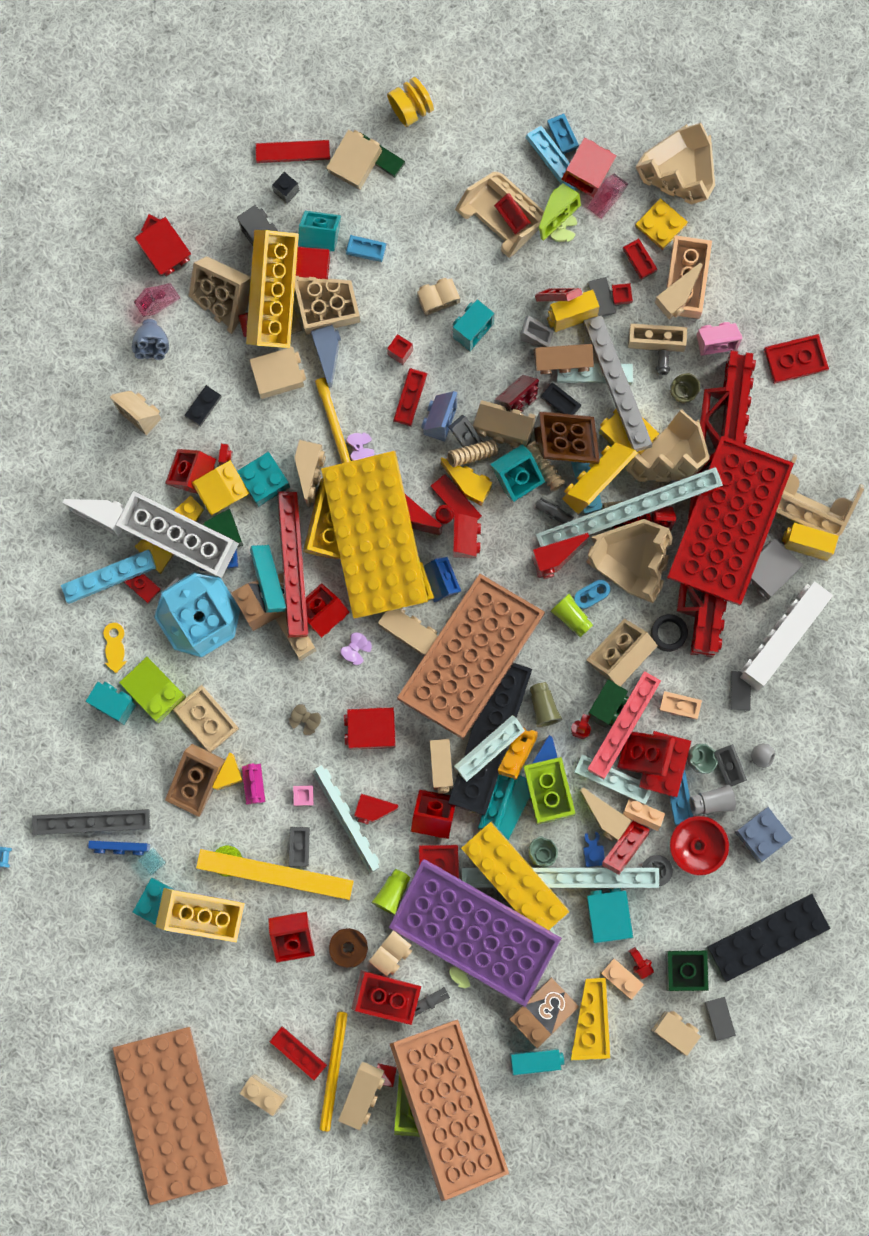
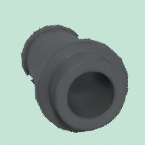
(663, 362)

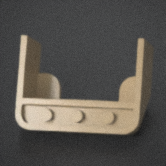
(814, 513)

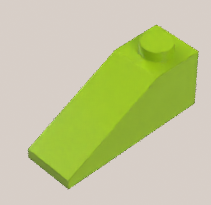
(560, 206)

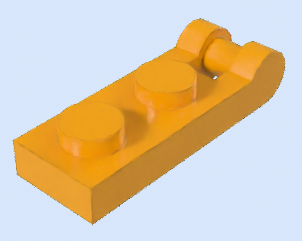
(517, 754)

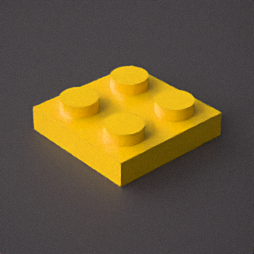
(661, 224)

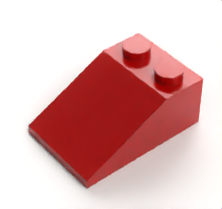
(421, 519)
(465, 536)
(554, 556)
(386, 997)

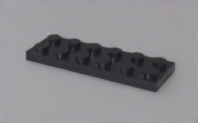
(768, 937)

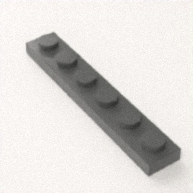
(91, 822)

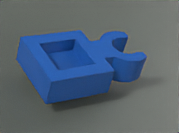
(593, 854)

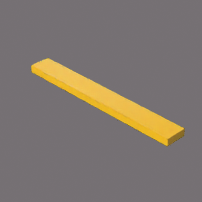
(274, 874)

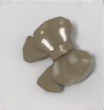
(300, 715)

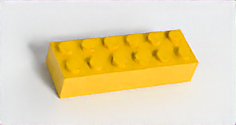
(272, 288)
(514, 877)

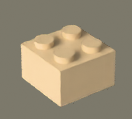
(676, 1033)

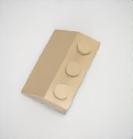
(622, 652)

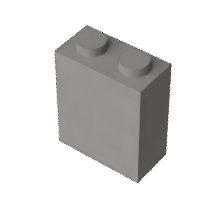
(773, 569)

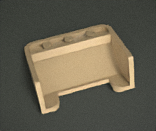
(480, 201)

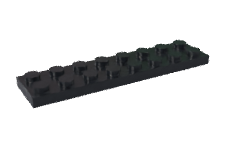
(504, 703)

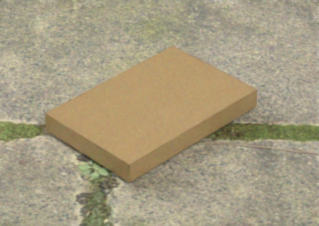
(205, 719)

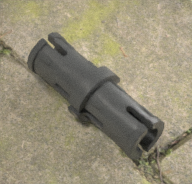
(554, 511)
(431, 1000)

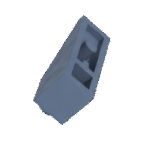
(327, 347)

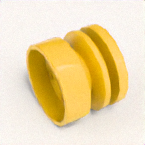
(411, 101)

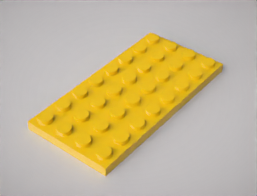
(374, 534)

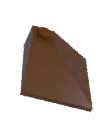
(566, 437)

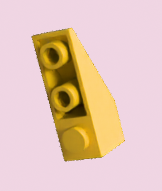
(470, 484)

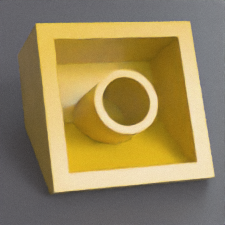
(220, 487)

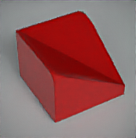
(389, 1074)

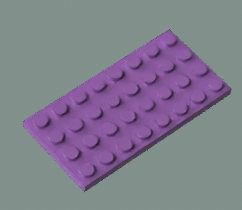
(475, 932)

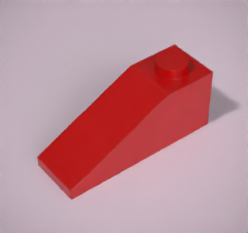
(664, 517)

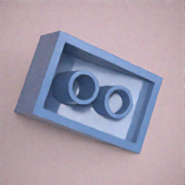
(440, 416)

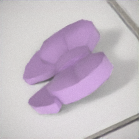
(357, 441)
(350, 652)

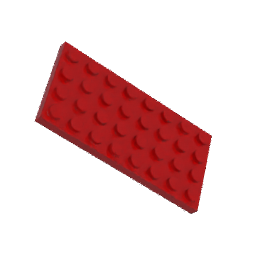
(731, 522)

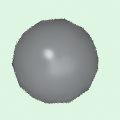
(763, 755)

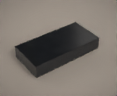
(560, 400)

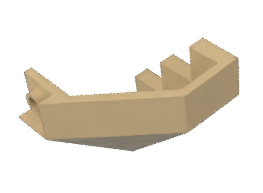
(681, 164)
(674, 454)
(633, 557)

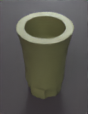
(544, 705)

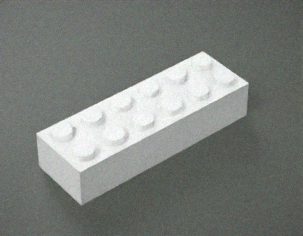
(177, 534)
(783, 639)

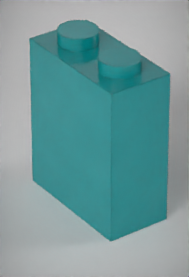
(609, 915)
(536, 1061)

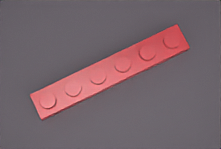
(624, 725)

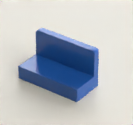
(441, 578)

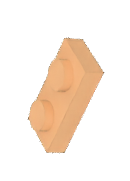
(680, 705)
(643, 814)
(622, 979)

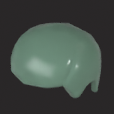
(702, 758)
(542, 852)

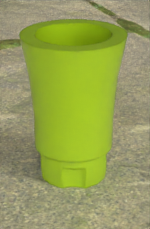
(572, 615)
(392, 892)

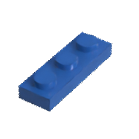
(119, 847)

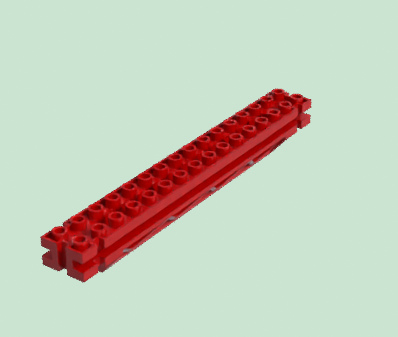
(734, 394)

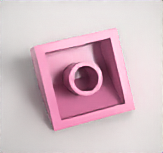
(718, 338)

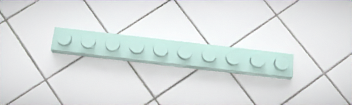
(633, 507)
(579, 878)

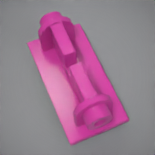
(253, 783)

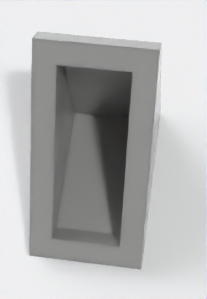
(536, 332)

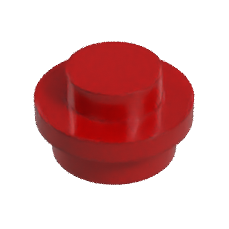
(444, 514)

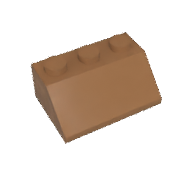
(563, 358)

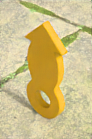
(114, 648)

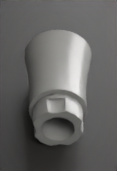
(713, 801)

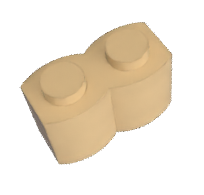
(438, 296)
(390, 954)

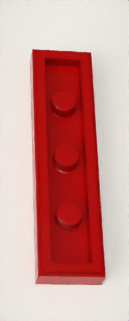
(292, 151)

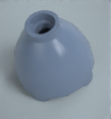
(150, 341)

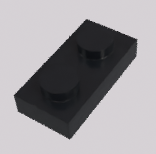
(203, 405)

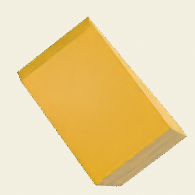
(229, 774)

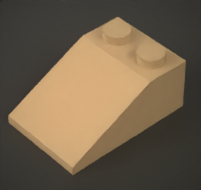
(135, 409)

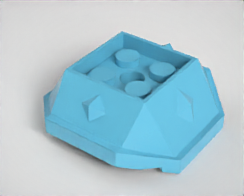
(183, 600)

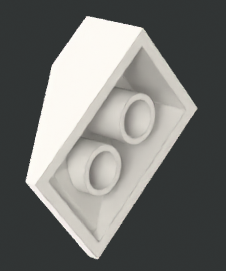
(100, 512)

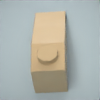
(675, 297)
(301, 645)
(607, 818)

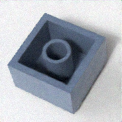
(763, 835)

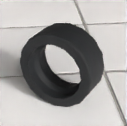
(683, 632)

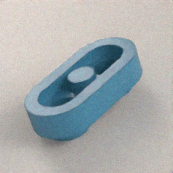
(591, 594)

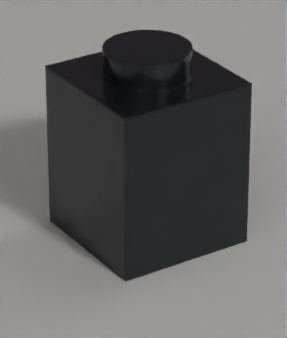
(285, 187)

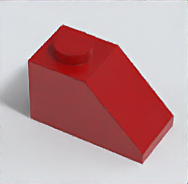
(373, 809)

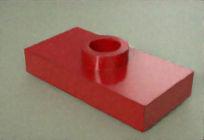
(512, 214)
(640, 259)
(143, 587)

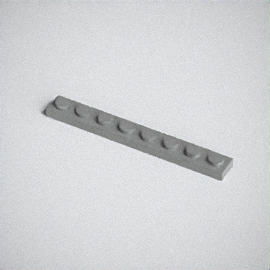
(617, 383)

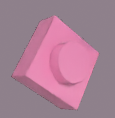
(303, 796)

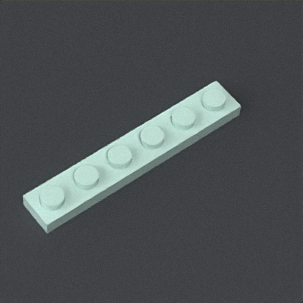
(342, 812)

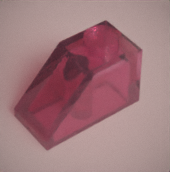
(607, 195)
(155, 299)

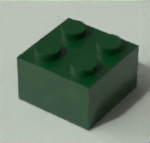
(607, 703)
(687, 970)

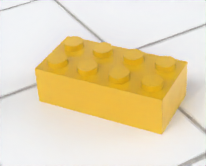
(199, 915)

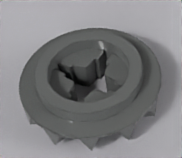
(659, 861)

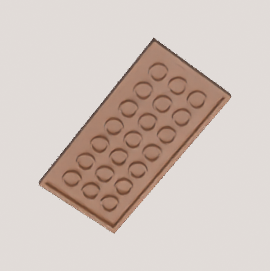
(471, 656)
(449, 1109)
(170, 1115)

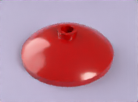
(713, 845)

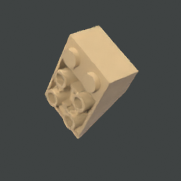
(309, 459)

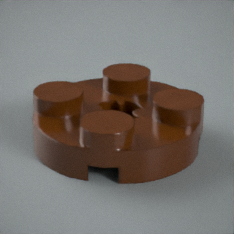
(348, 936)

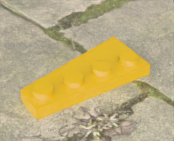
(189, 508)
(592, 1027)

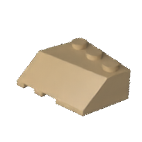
(220, 290)
(326, 303)
(503, 425)

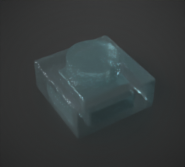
(152, 861)

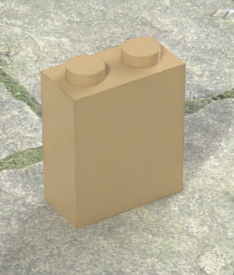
(354, 159)
(277, 372)
(441, 765)
(263, 1094)

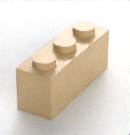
(657, 337)
(408, 630)
(362, 1096)

